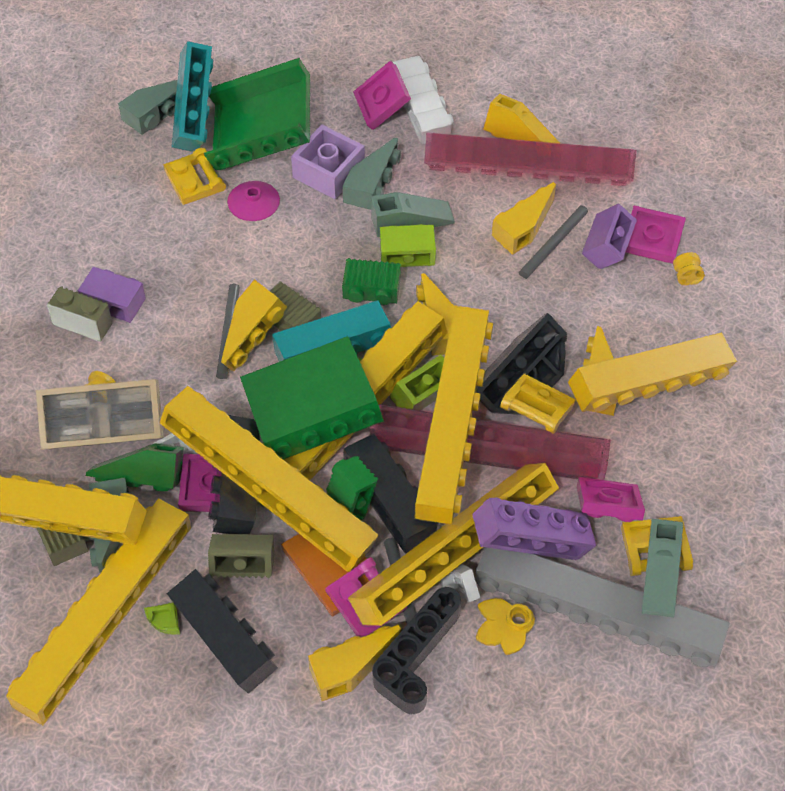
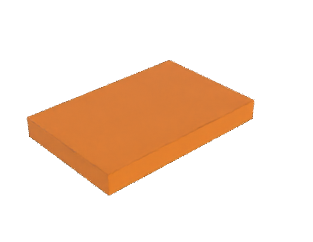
(316, 568)

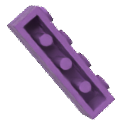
(533, 529)

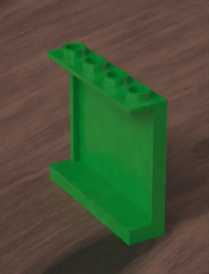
(260, 114)
(311, 398)

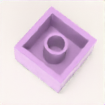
(326, 161)

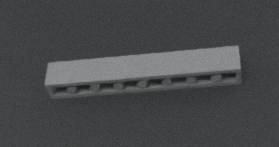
(602, 604)

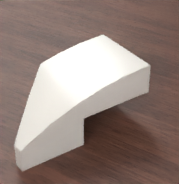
(462, 580)

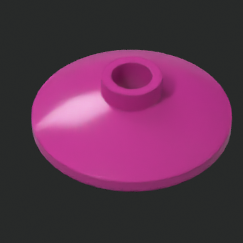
(256, 207)

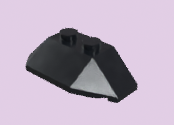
(534, 352)

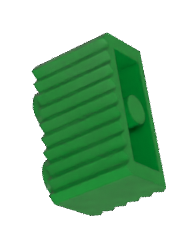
(371, 281)
(352, 486)

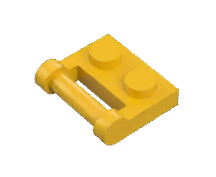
(187, 182)
(538, 402)
(636, 541)

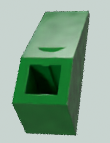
(152, 465)

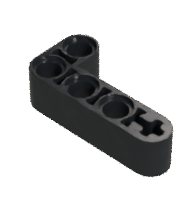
(422, 644)

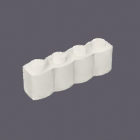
(425, 108)

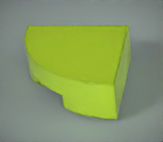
(163, 618)

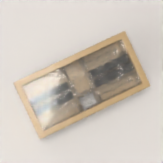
(99, 414)

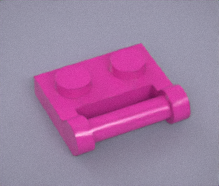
(346, 586)

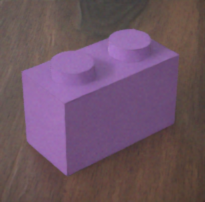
(609, 236)
(121, 293)

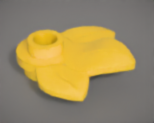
(500, 626)

